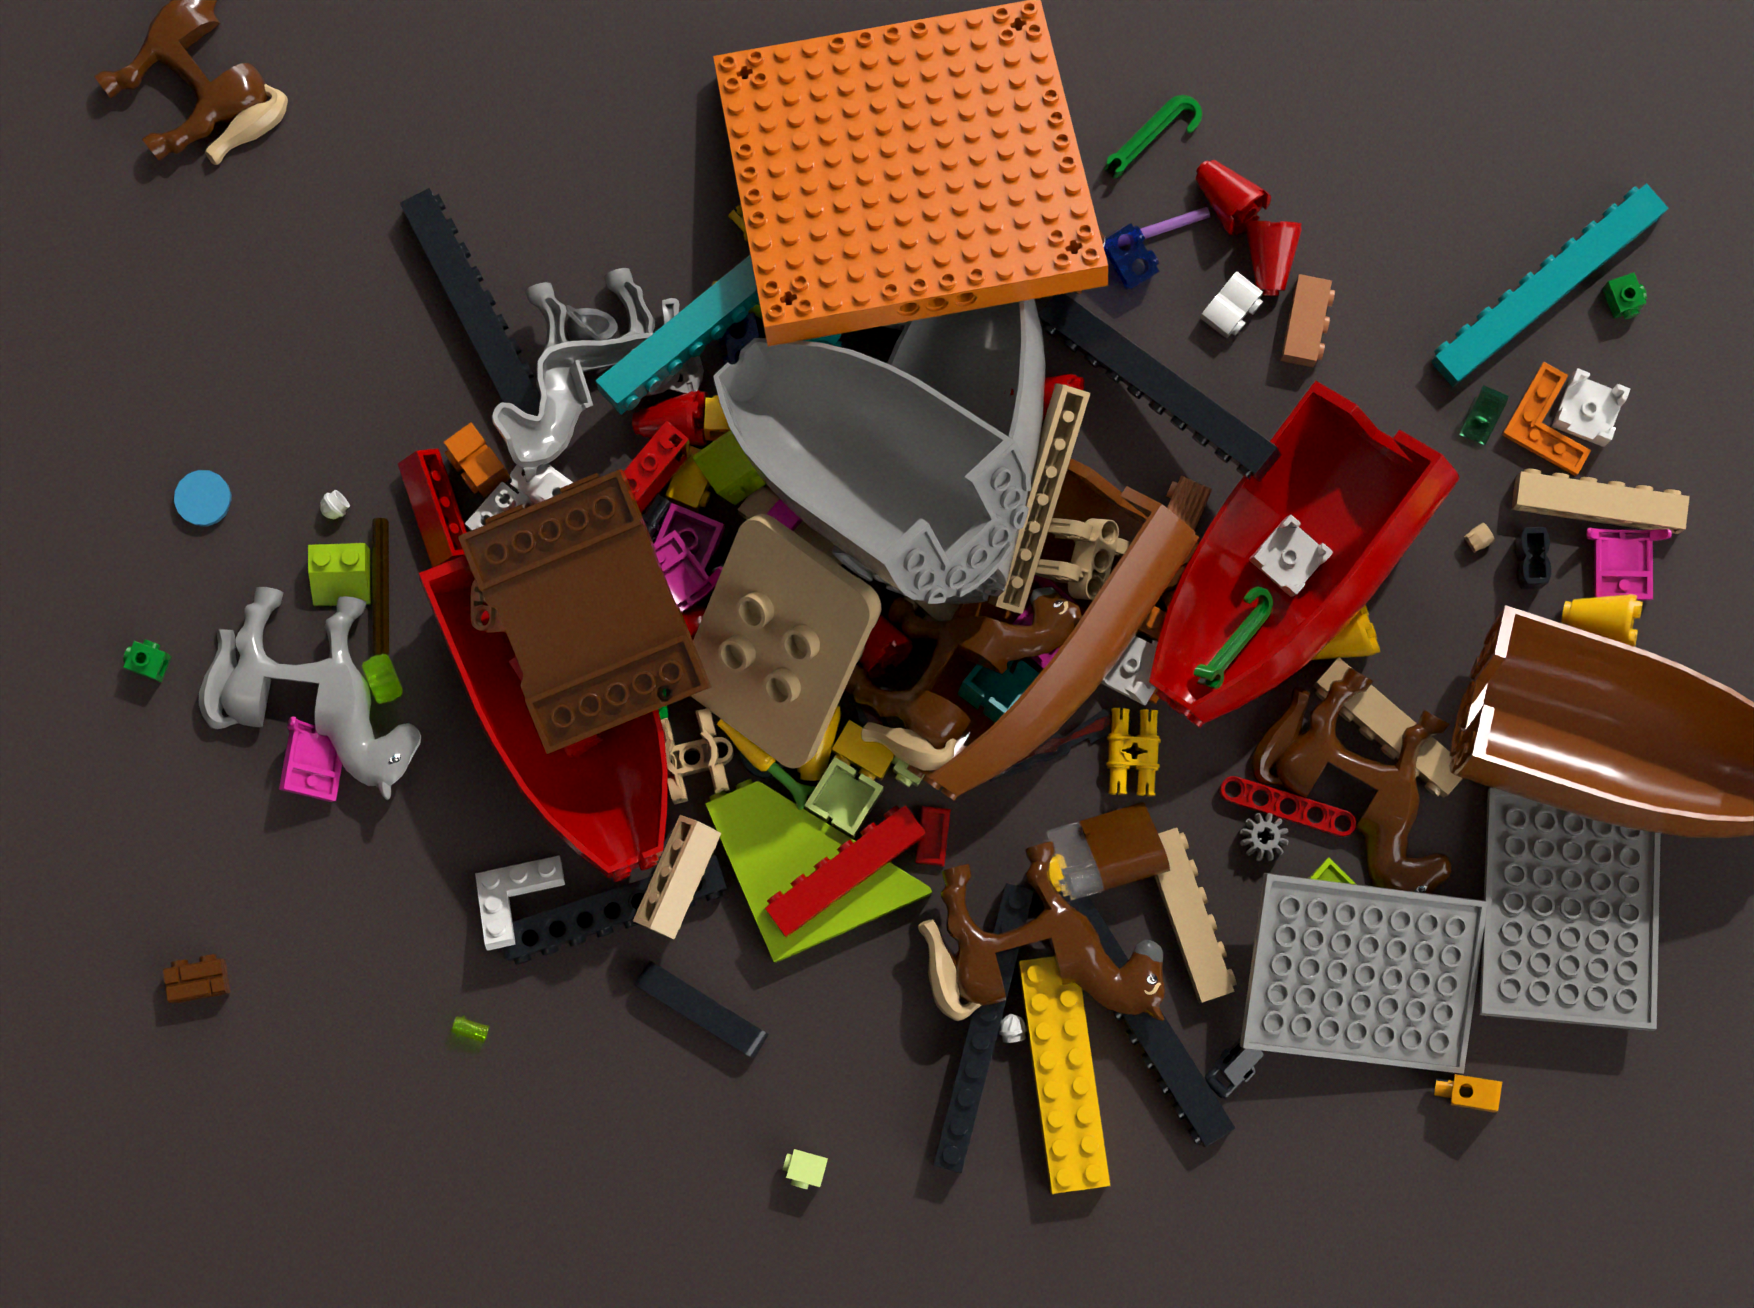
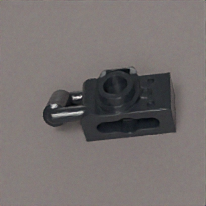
(1236, 1066)

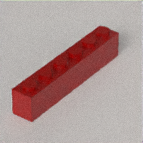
(844, 871)

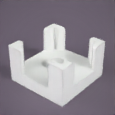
(1589, 409)
(1290, 556)
(1133, 671)

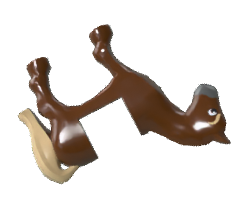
(232, 97)
(931, 719)
(1074, 942)

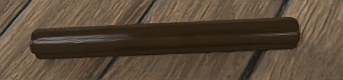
(380, 586)

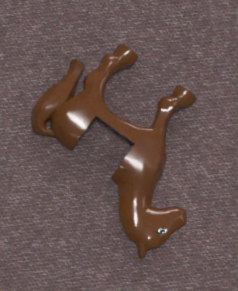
(1393, 808)

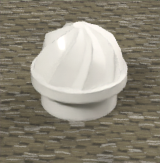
(334, 505)
(1012, 1029)

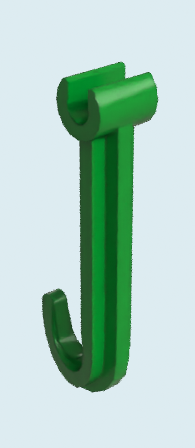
(1152, 129)
(1212, 674)

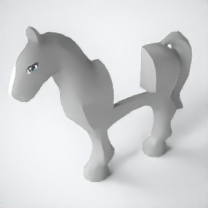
(561, 367)
(341, 699)

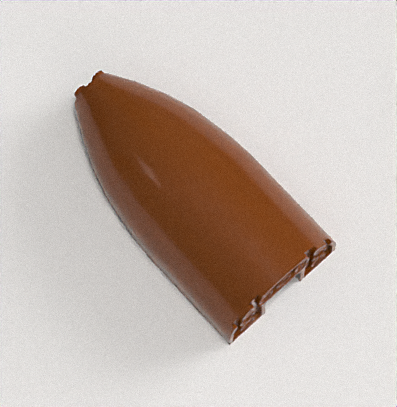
(1111, 620)
(1605, 731)

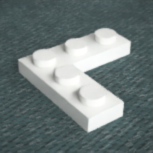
(499, 884)

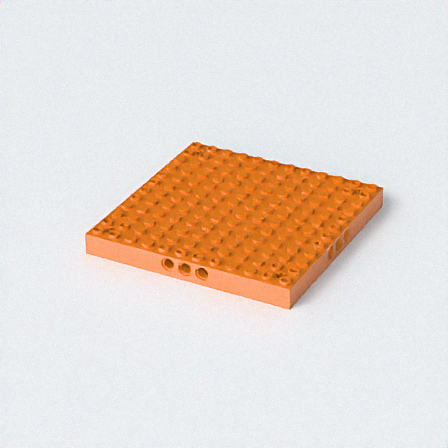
(908, 172)

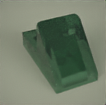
(1484, 414)

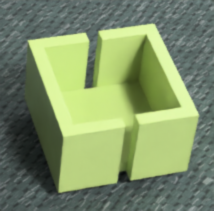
(843, 797)

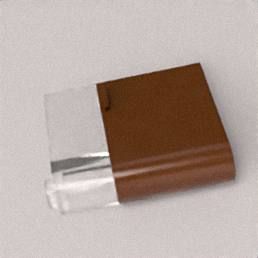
(1108, 851)

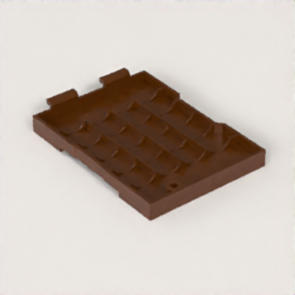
(585, 609)

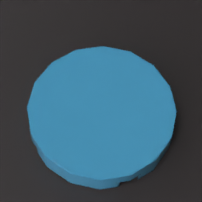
(202, 498)

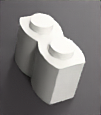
(1232, 305)

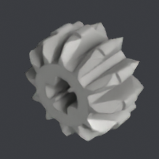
(1258, 828)

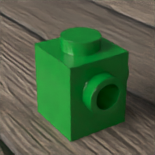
(1625, 296)
(147, 660)

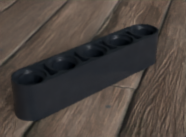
(701, 1009)

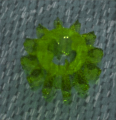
(382, 678)

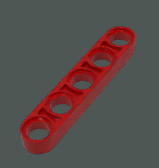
(1302, 806)

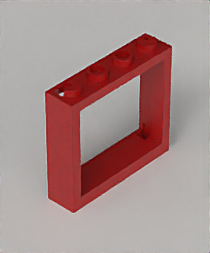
(656, 464)

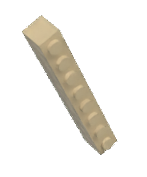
(1053, 457)

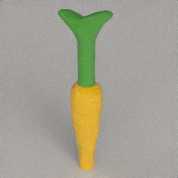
(765, 762)

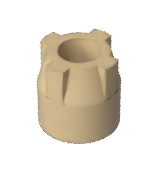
(1479, 537)

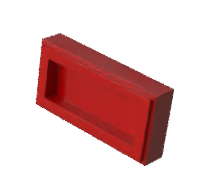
(933, 846)

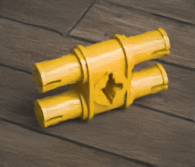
(1121, 761)

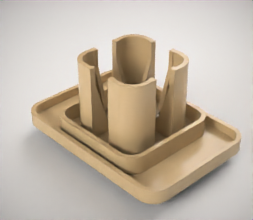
(782, 639)

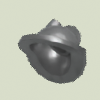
(590, 324)

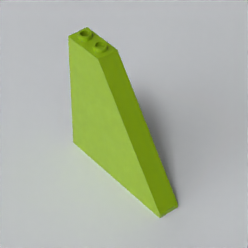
(775, 844)

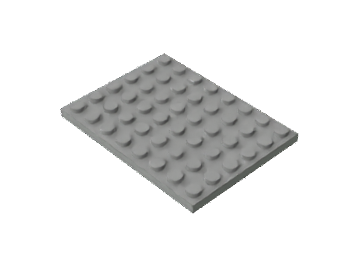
(1568, 917)
(1363, 973)

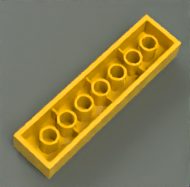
(1063, 1078)

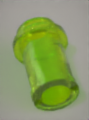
(470, 1029)

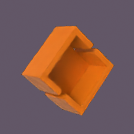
(480, 464)

